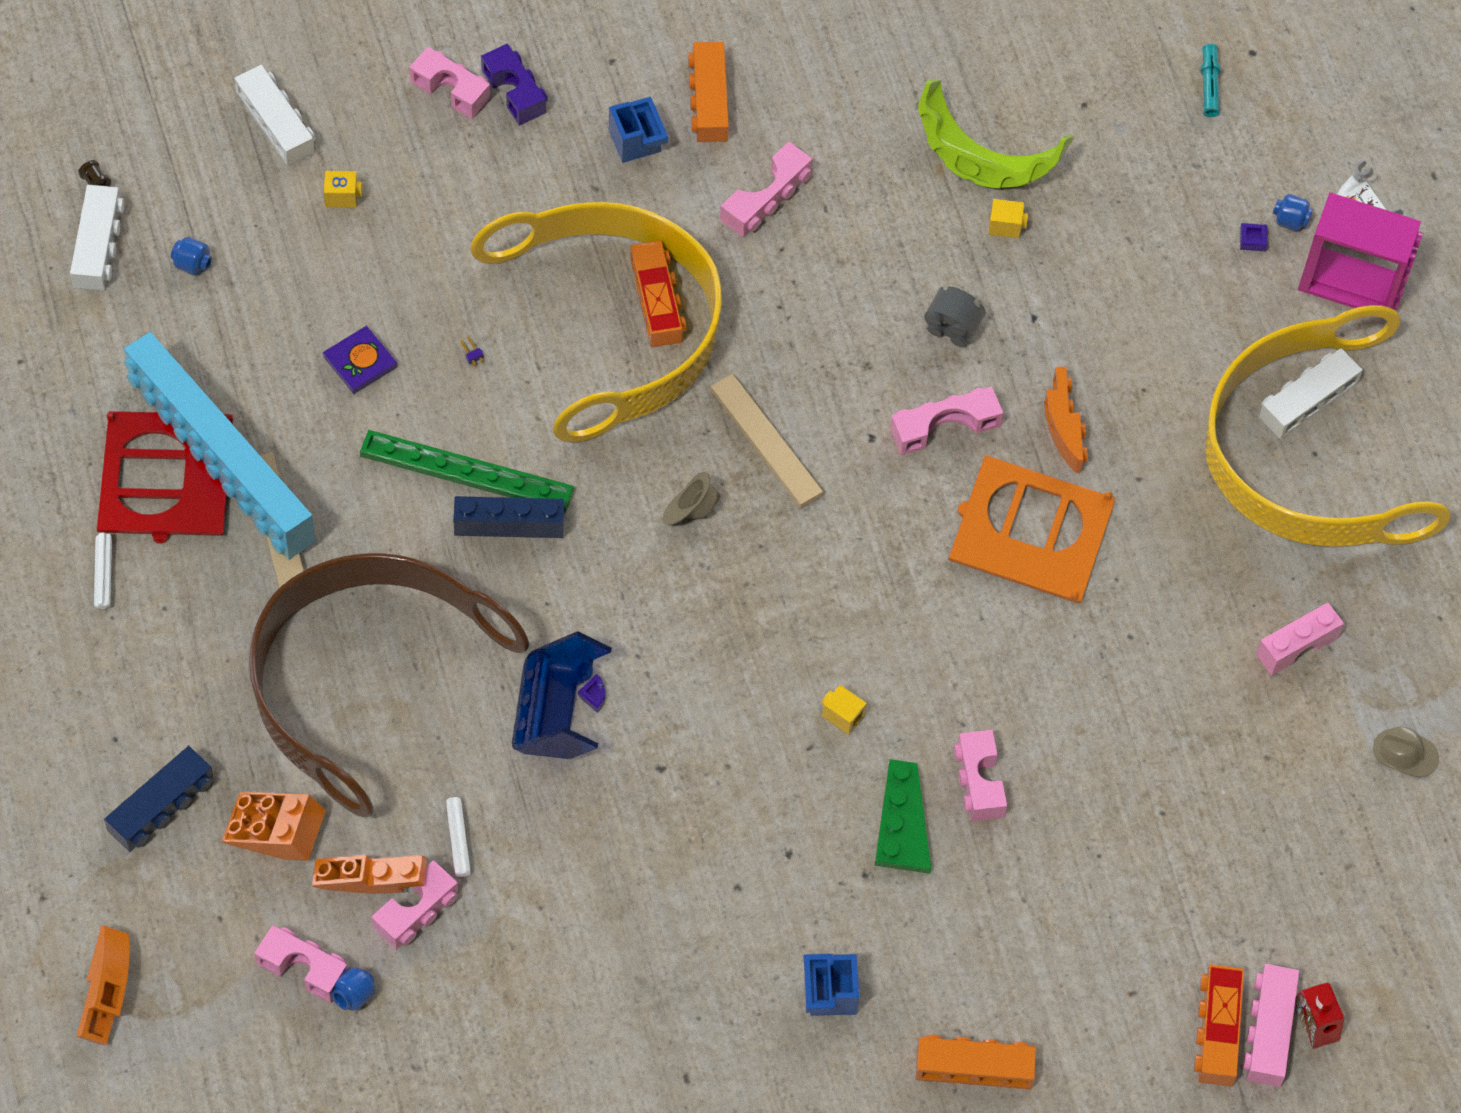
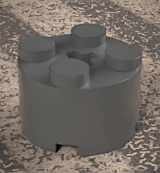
(954, 315)

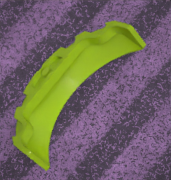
(971, 159)

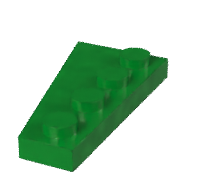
(902, 826)

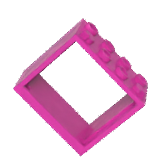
(1368, 231)

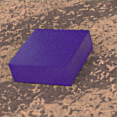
(1253, 237)

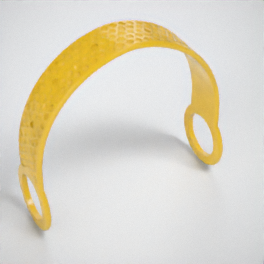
(635, 224)
(1273, 517)

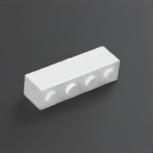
(275, 115)
(96, 237)
(1310, 393)

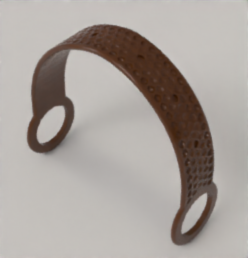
(343, 574)

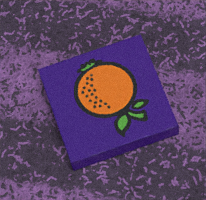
(360, 359)

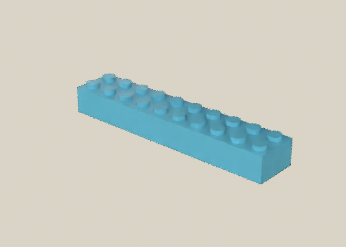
(219, 446)

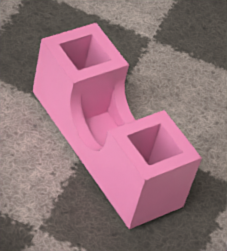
(435, 69)
(1312, 629)
(983, 797)
(400, 923)
(282, 949)

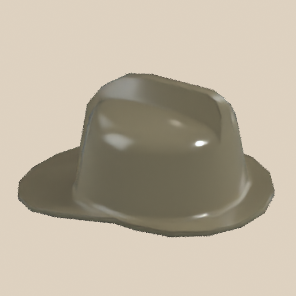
(693, 501)
(1406, 751)

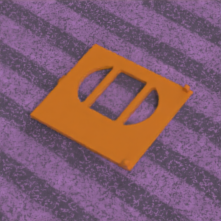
(1050, 571)

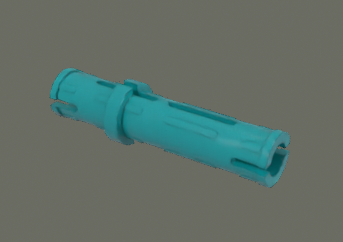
(1210, 70)

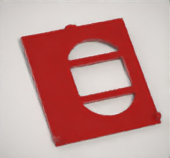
(201, 498)

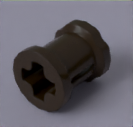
(94, 175)

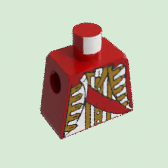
(1318, 1010)

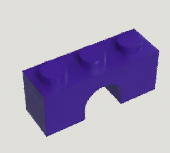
(505, 67)

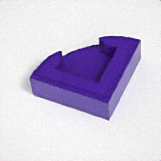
(593, 693)

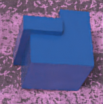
(636, 129)
(831, 984)

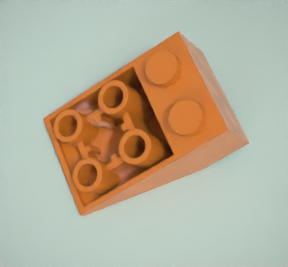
(275, 824)

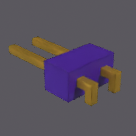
(474, 355)

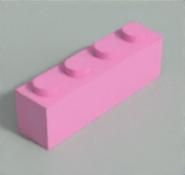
(1271, 1026)

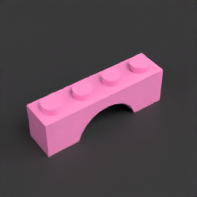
(746, 209)
(975, 409)

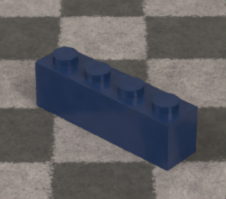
(508, 517)
(159, 799)

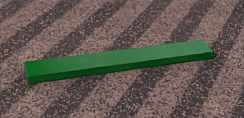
(462, 469)

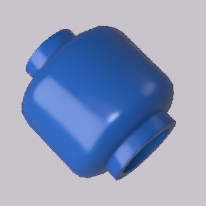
(1292, 212)
(191, 256)
(353, 989)

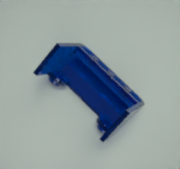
(549, 697)

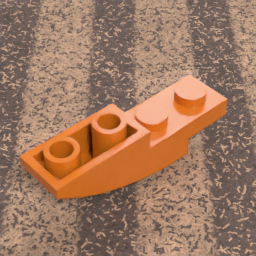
(1064, 424)
(369, 875)
(108, 984)

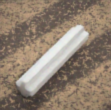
(102, 577)
(458, 837)

